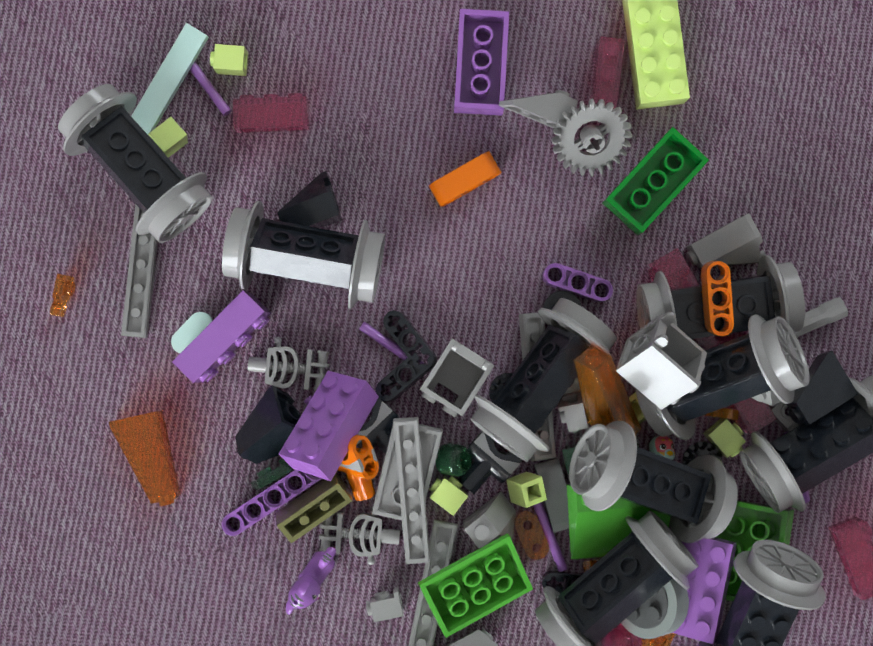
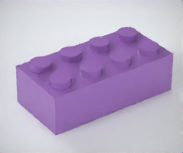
(481, 61)
(222, 337)
(328, 424)
(707, 588)

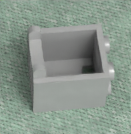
(662, 361)
(461, 373)

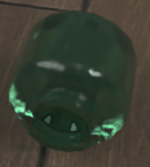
(453, 460)

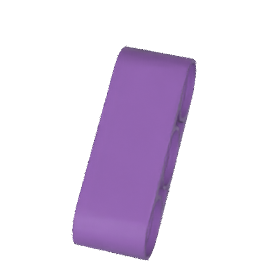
(589, 282)

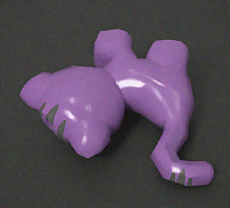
(307, 587)

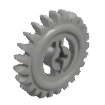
(597, 152)

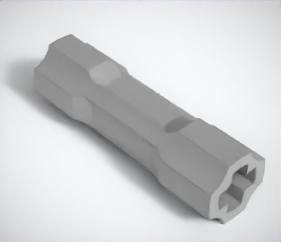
(823, 314)

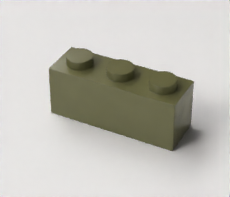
(313, 507)

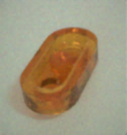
(532, 535)

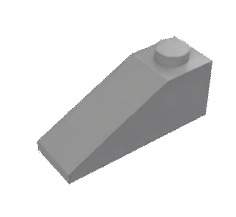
(542, 107)

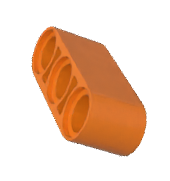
(465, 179)
(725, 308)

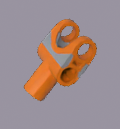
(360, 467)

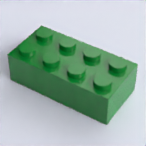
(655, 181)

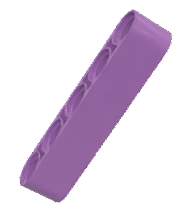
(266, 503)

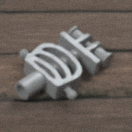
(265, 365)
(384, 536)

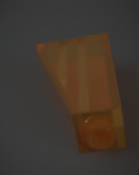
(603, 390)
(149, 454)

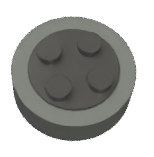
(660, 613)

